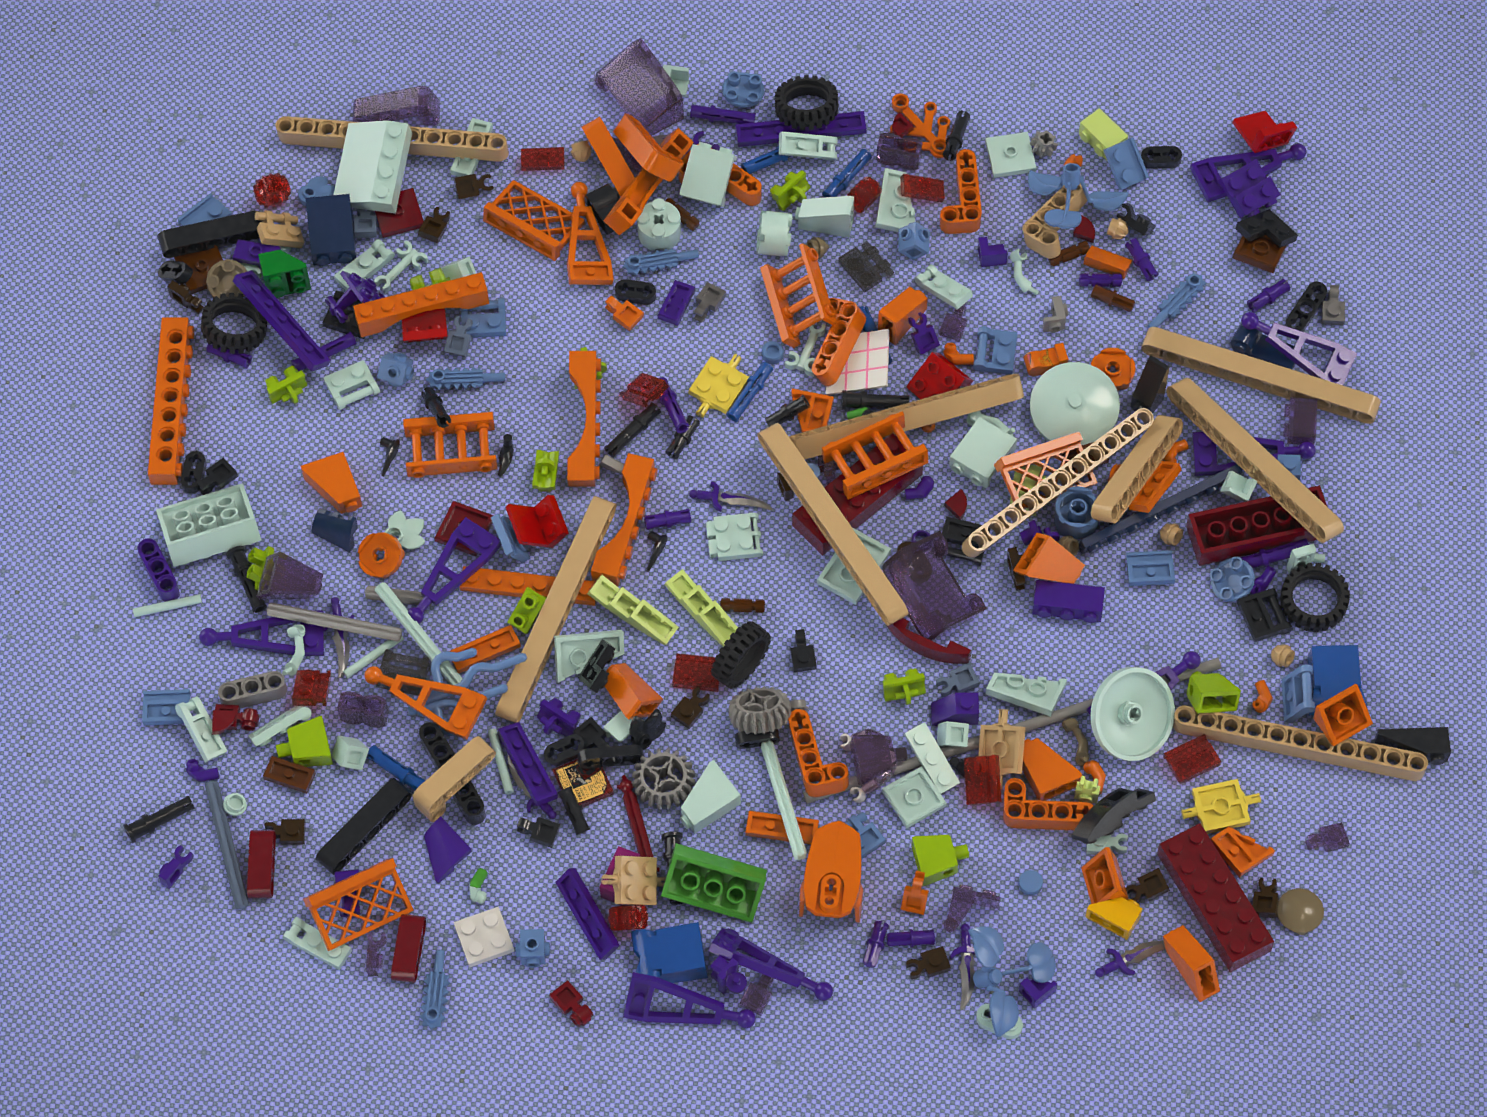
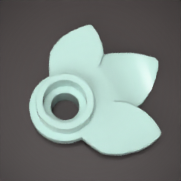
(407, 530)

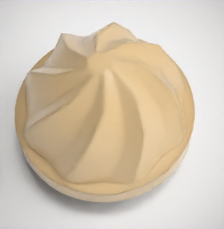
(581, 151)
(1117, 229)
(1171, 534)
(1282, 655)

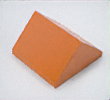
(1342, 715)
(1104, 877)

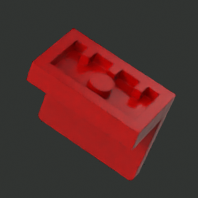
(1262, 132)
(425, 326)
(937, 377)
(539, 524)

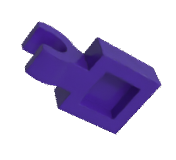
(173, 870)

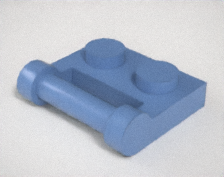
(489, 323)
(1003, 351)
(1297, 693)

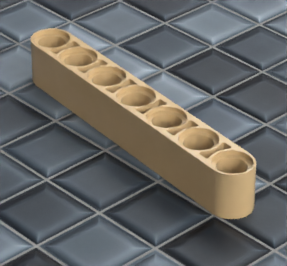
(1136, 469)

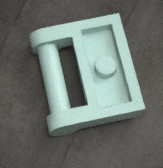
(349, 380)

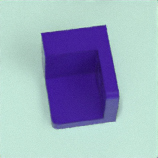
(991, 254)
(1036, 992)

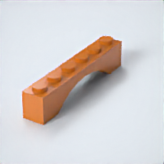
(639, 191)
(382, 313)
(582, 462)
(611, 558)

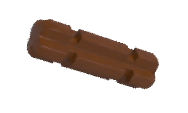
(692, 222)
(1070, 253)
(742, 605)

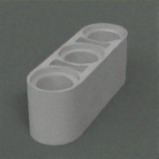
(261, 682)

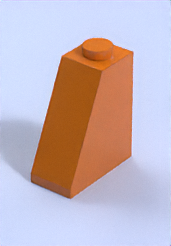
(896, 313)
(334, 482)
(1049, 561)
(631, 692)
(1047, 771)
(1192, 962)

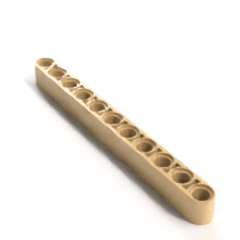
(422, 145)
(1260, 374)
(918, 412)
(1255, 460)
(1051, 488)
(832, 524)
(556, 609)
(1308, 751)

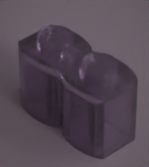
(899, 151)
(1301, 420)
(356, 709)

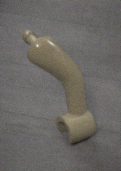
(1082, 755)

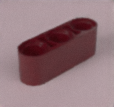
(261, 864)
(408, 948)

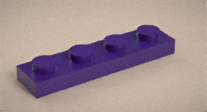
(527, 764)
(587, 914)

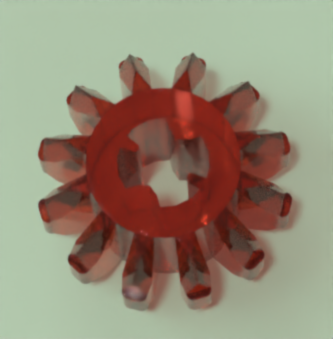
(271, 190)
(865, 193)
(628, 917)

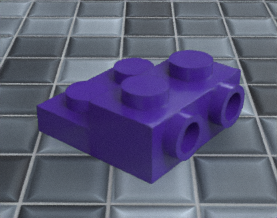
(1249, 189)

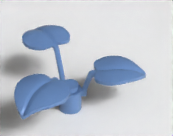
(1070, 178)
(988, 947)

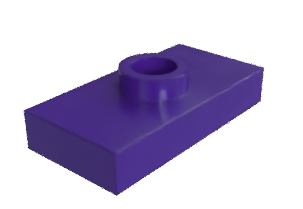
(248, 251)
(676, 302)

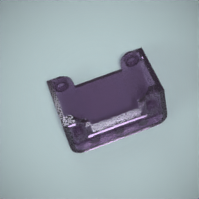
(642, 87)
(929, 587)

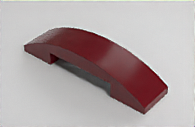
(952, 654)

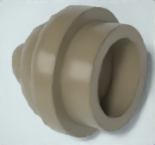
(819, 245)
(1069, 544)

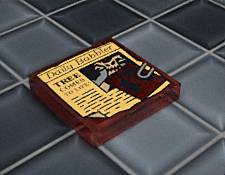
(587, 784)

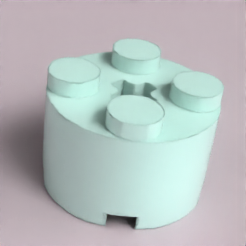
(659, 225)
(773, 233)

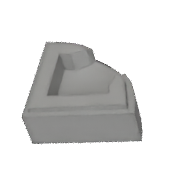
(611, 464)

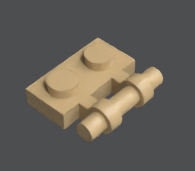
(279, 234)

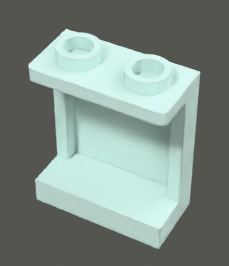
(707, 174)
(980, 451)

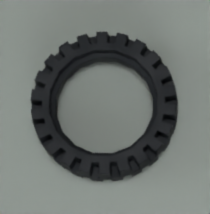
(804, 87)
(232, 341)
(1316, 573)
(741, 654)

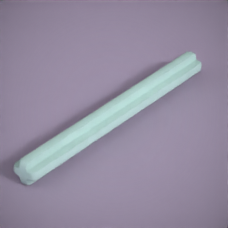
(416, 632)
(783, 800)

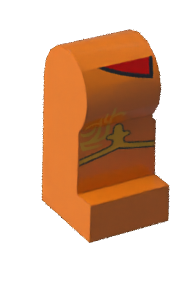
(1041, 361)

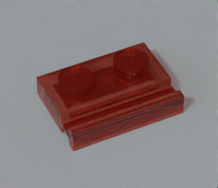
(644, 389)
(694, 672)
(311, 688)
(1192, 759)
(982, 780)

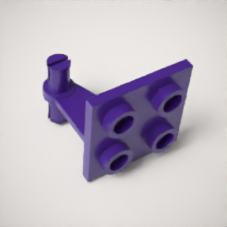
(359, 288)

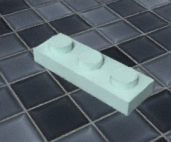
(467, 166)
(931, 758)

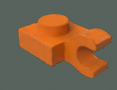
(624, 314)
(915, 897)

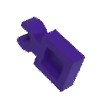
(924, 336)

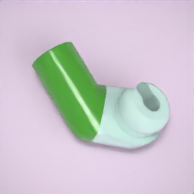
(476, 894)

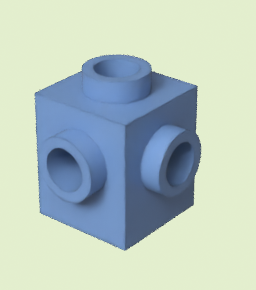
(913, 240)
(396, 369)
(532, 947)

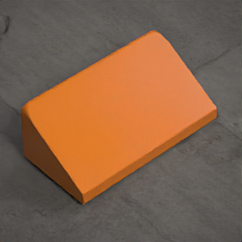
(1107, 261)

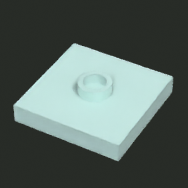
(1010, 154)
(914, 797)

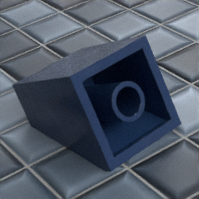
(331, 229)

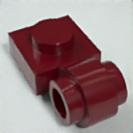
(248, 719)
(568, 1000)

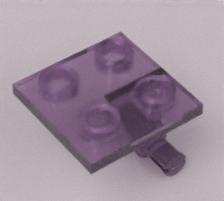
(963, 900)

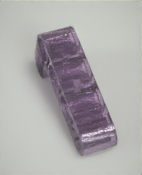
(398, 105)

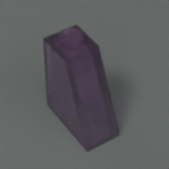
(288, 579)

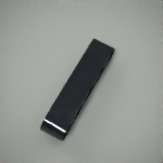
(207, 234)
(439, 744)
(363, 826)

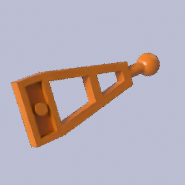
(587, 271)
(464, 714)

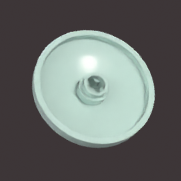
(1074, 400)
(1132, 713)

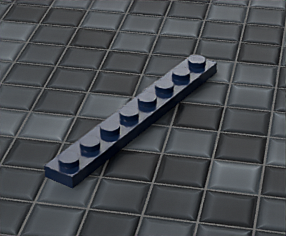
(1169, 505)

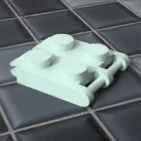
(732, 537)

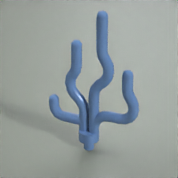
(439, 700)

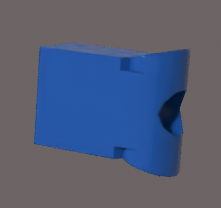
(1333, 671)
(671, 953)

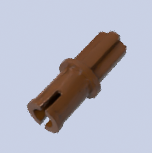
(1112, 298)

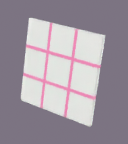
(866, 364)

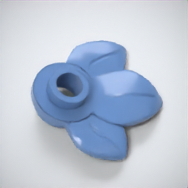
(316, 188)

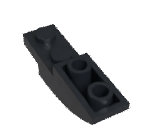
(1108, 813)

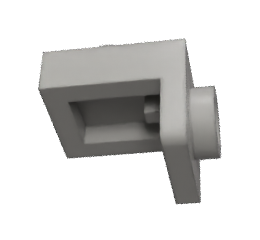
(1058, 319)

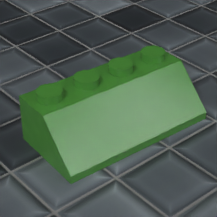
(714, 882)

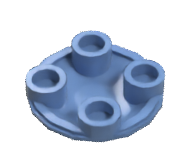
(743, 89)
(1232, 579)

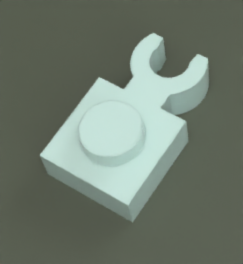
(1108, 841)

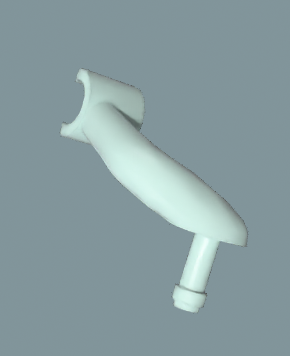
(1023, 282)
(972, 417)
(297, 632)

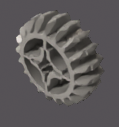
(759, 710)
(649, 769)

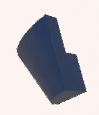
(335, 528)

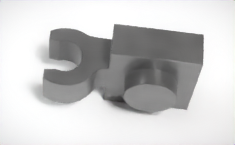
(708, 298)
(1333, 310)

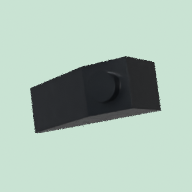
(1151, 386)
(1430, 742)

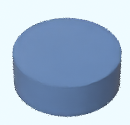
(772, 352)
(1030, 882)

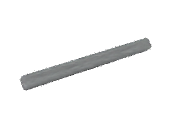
(334, 621)

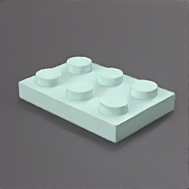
(838, 579)

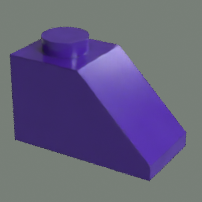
(956, 708)

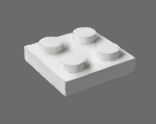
(484, 937)

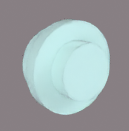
(234, 804)

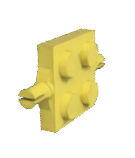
(718, 385)
(1221, 806)

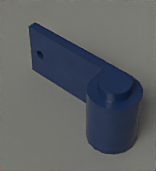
(1253, 344)

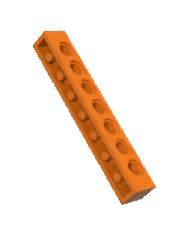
(172, 330)

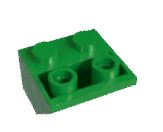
(284, 273)

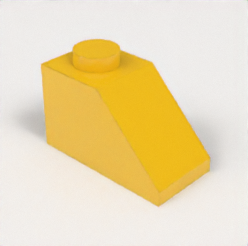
(1116, 915)

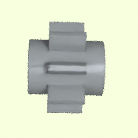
(1043, 144)

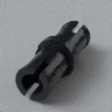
(788, 411)
(682, 439)
(573, 810)

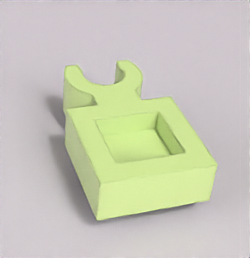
(1087, 790)

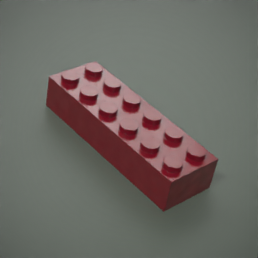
(862, 506)
(1244, 529)
(1215, 897)

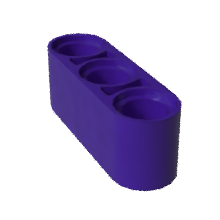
(153, 562)

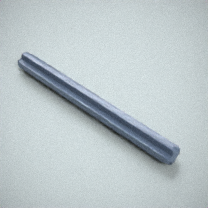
(226, 845)

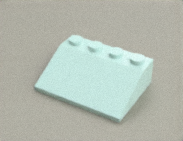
(374, 164)
(208, 525)

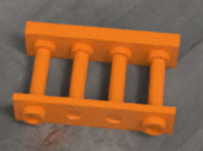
(779, 296)
(459, 425)
(875, 474)

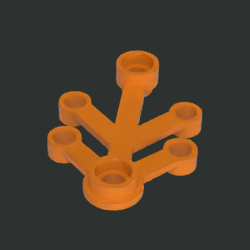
(923, 129)

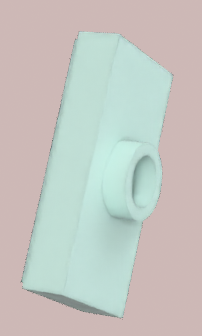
(1301, 556)

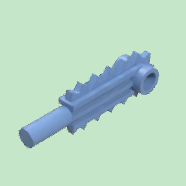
(658, 260)
(1178, 300)
(475, 377)
(435, 993)

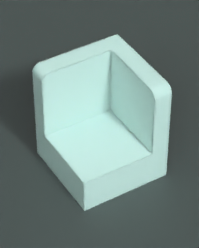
(679, 76)
(459, 268)
(1238, 486)
(618, 727)
(952, 734)
(350, 752)

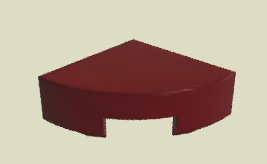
(901, 126)
(1085, 230)
(957, 504)
(222, 720)

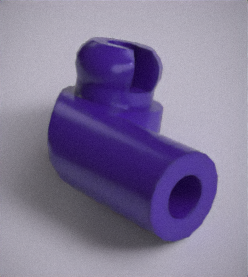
(922, 490)
(1263, 581)
(199, 773)

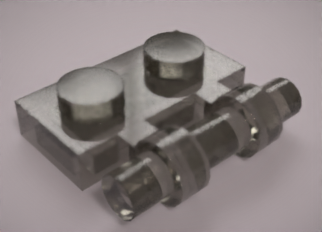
(861, 270)

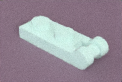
(807, 145)
(366, 263)
(943, 287)
(279, 725)
(200, 729)
(314, 945)

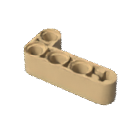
(1043, 237)
(451, 777)

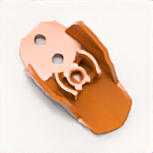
(836, 862)

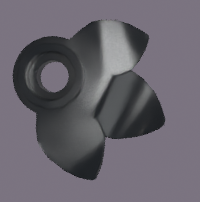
(646, 731)

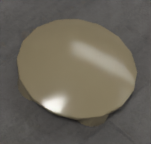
(221, 278)
(1300, 910)

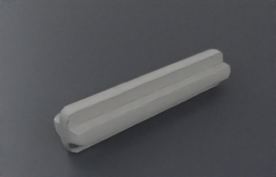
(404, 596)

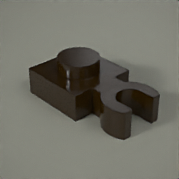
(469, 186)
(435, 226)
(182, 295)
(1012, 560)
(689, 710)
(290, 831)
(1151, 885)
(1266, 900)
(932, 962)

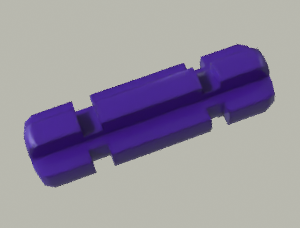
(1102, 280)

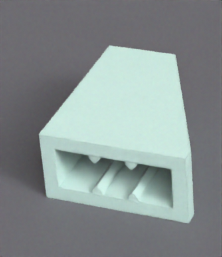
(827, 215)
(709, 799)

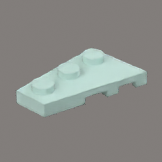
(893, 208)
(575, 650)
(1033, 694)

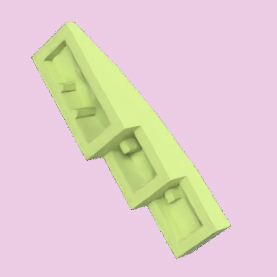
(701, 607)
(632, 610)

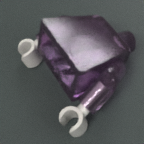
(873, 760)

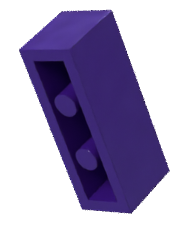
(1068, 601)

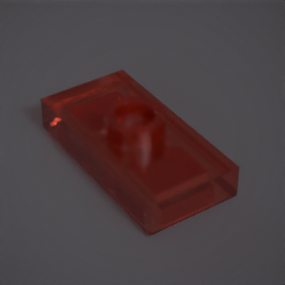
(542, 159)
(922, 188)

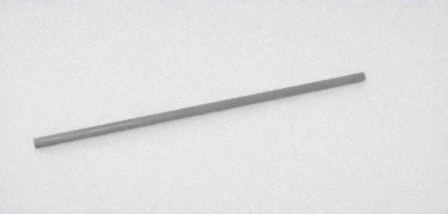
(1030, 724)

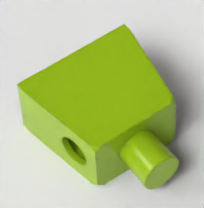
(1212, 693)
(307, 744)
(937, 856)

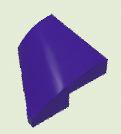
(444, 848)

